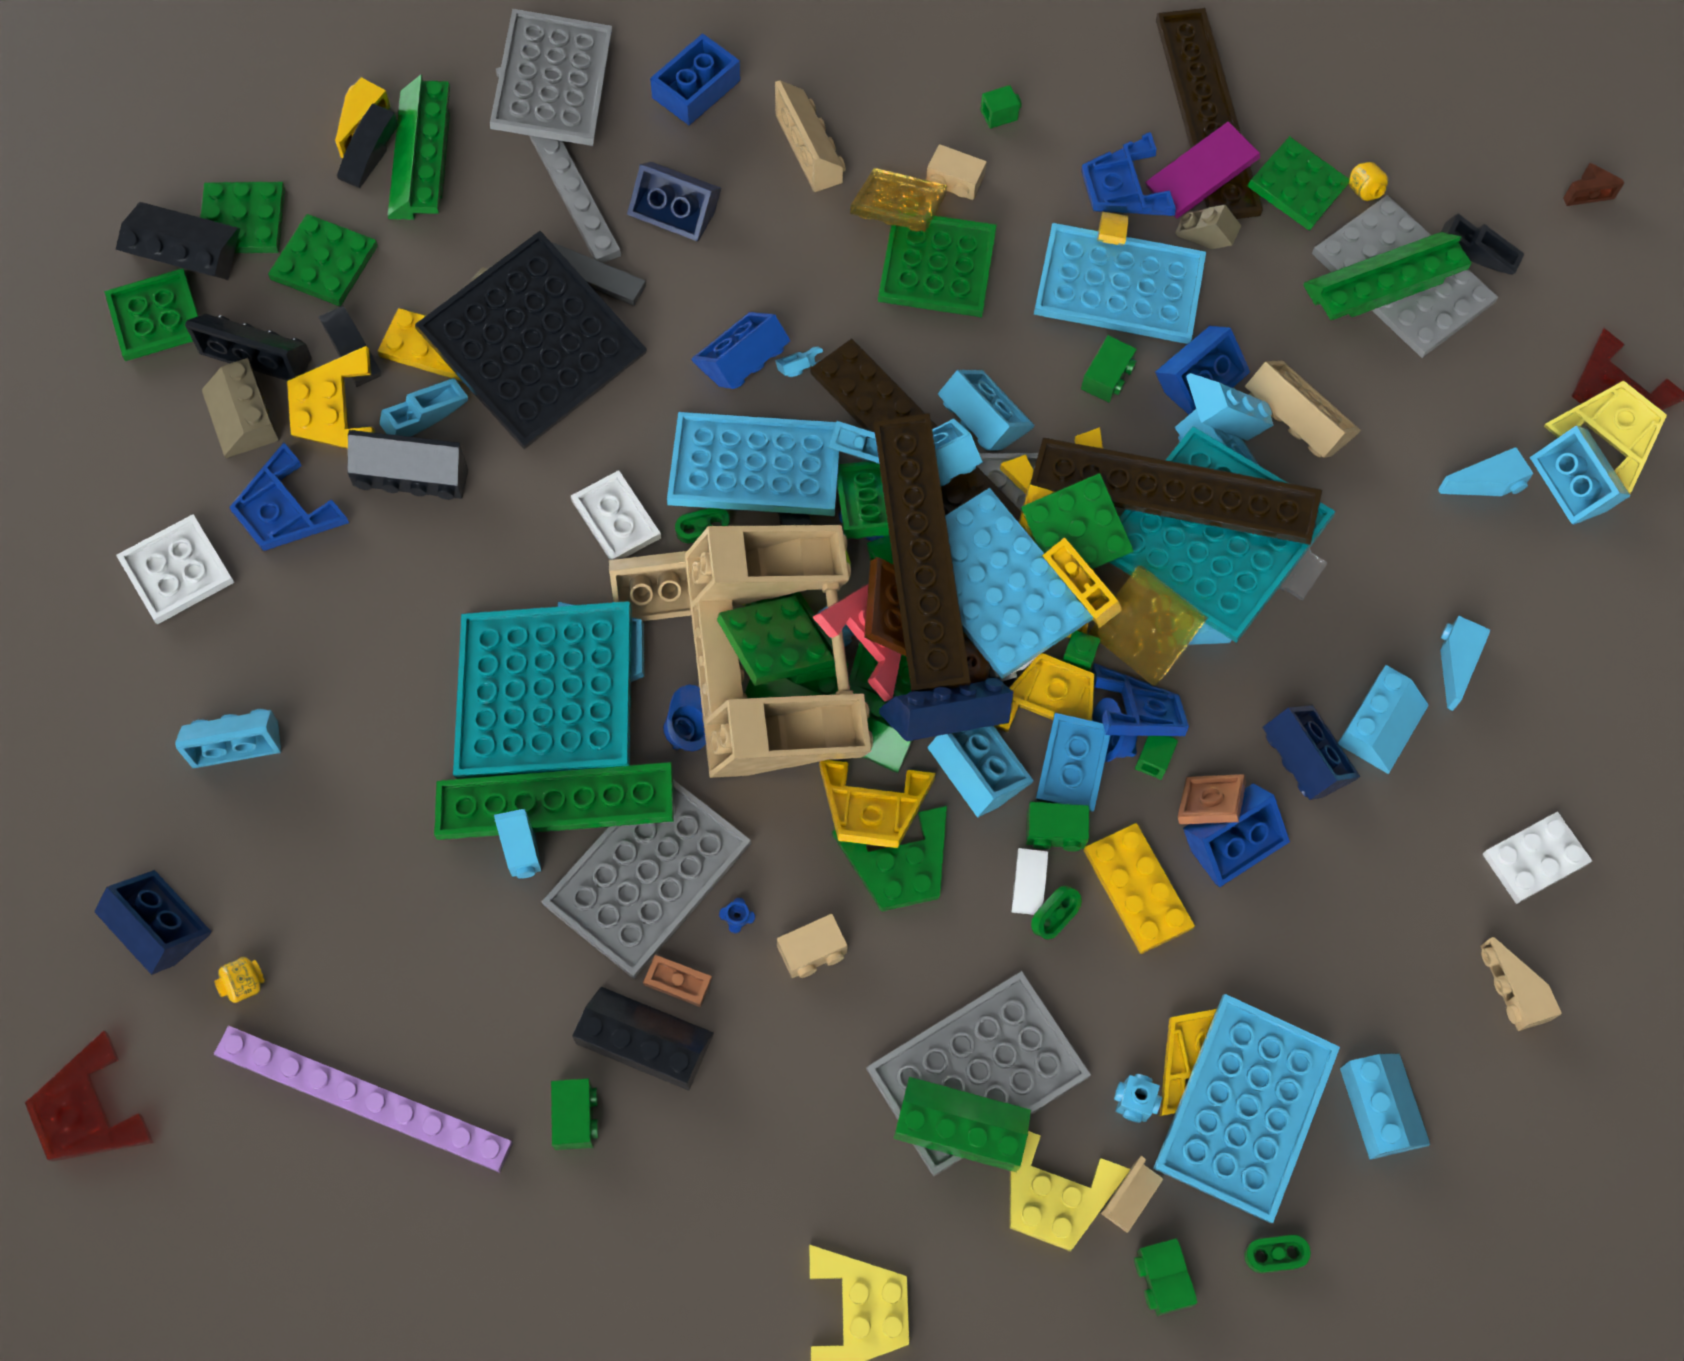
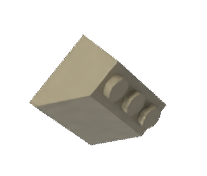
(238, 409)

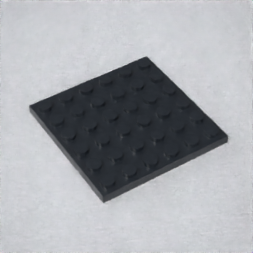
(531, 339)

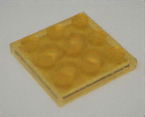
(898, 200)
(1151, 626)

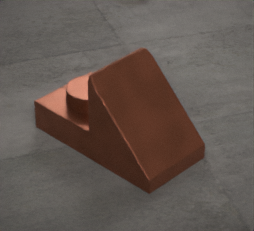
(1594, 186)

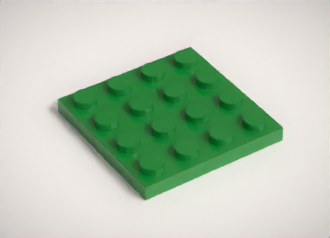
(939, 267)

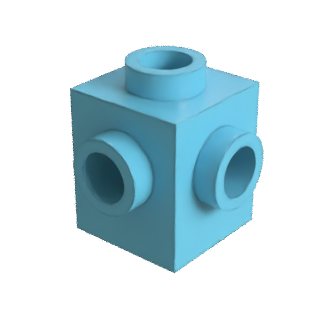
(1130, 1106)

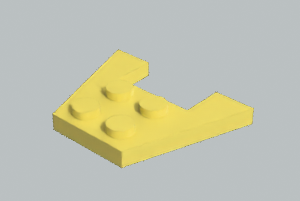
(1622, 420)
(1054, 1206)
(872, 1307)

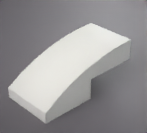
(1029, 881)

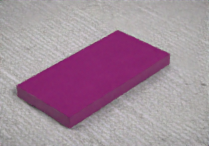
(1204, 168)

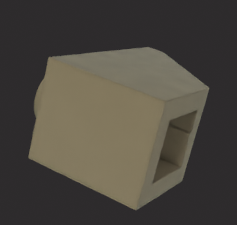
(1209, 227)

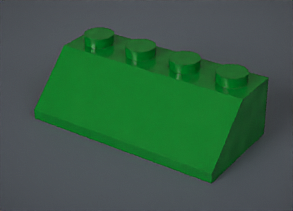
(963, 1124)

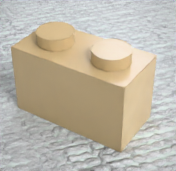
(956, 170)
(812, 946)

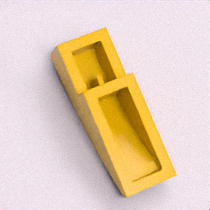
(1113, 228)

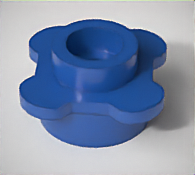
(734, 907)

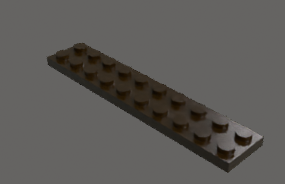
(1204, 97)
(873, 396)
(1184, 490)
(921, 553)

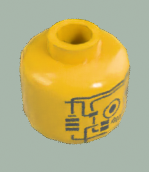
(1368, 181)
(239, 979)

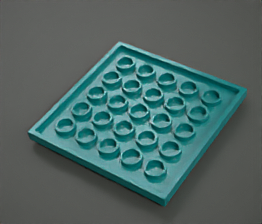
(1215, 568)
(543, 690)

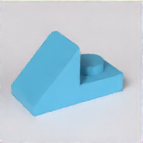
(854, 442)

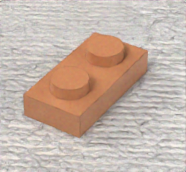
(677, 980)

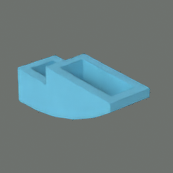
(423, 409)

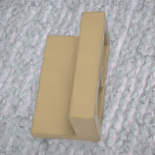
(1132, 1195)

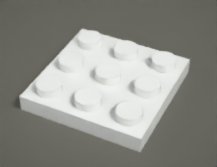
(175, 569)

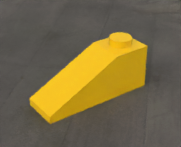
(355, 105)
(1083, 582)

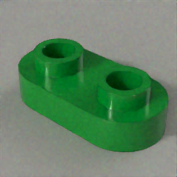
(699, 522)
(1056, 912)
(1276, 1254)

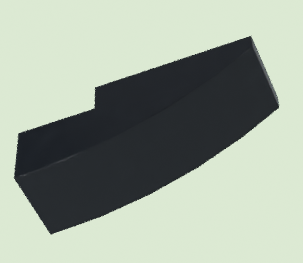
(367, 145)
(1484, 245)
(347, 339)

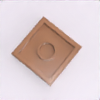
(1212, 799)

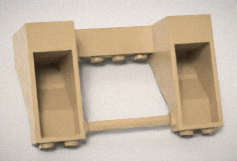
(772, 733)

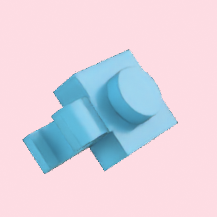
(796, 363)

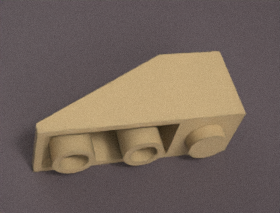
(1524, 992)

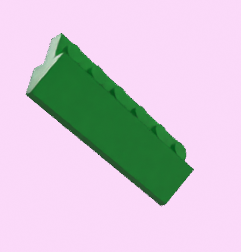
(420, 149)
(1389, 276)
(888, 746)

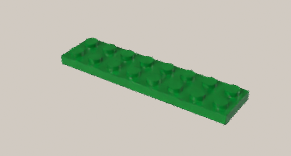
(556, 800)

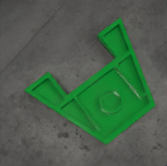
(903, 873)

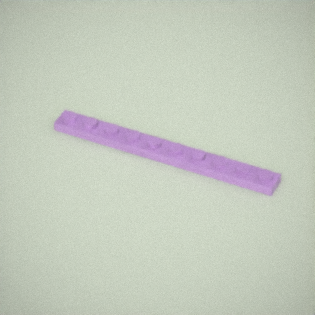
(364, 1099)

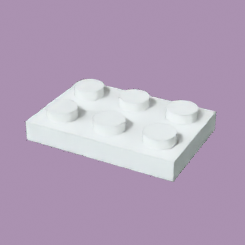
(616, 516)
(1537, 857)

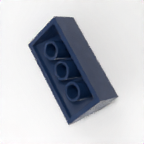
(949, 710)

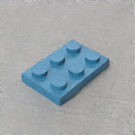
(1073, 762)

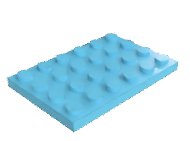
(1123, 288)
(753, 464)
(1005, 588)
(1247, 1108)

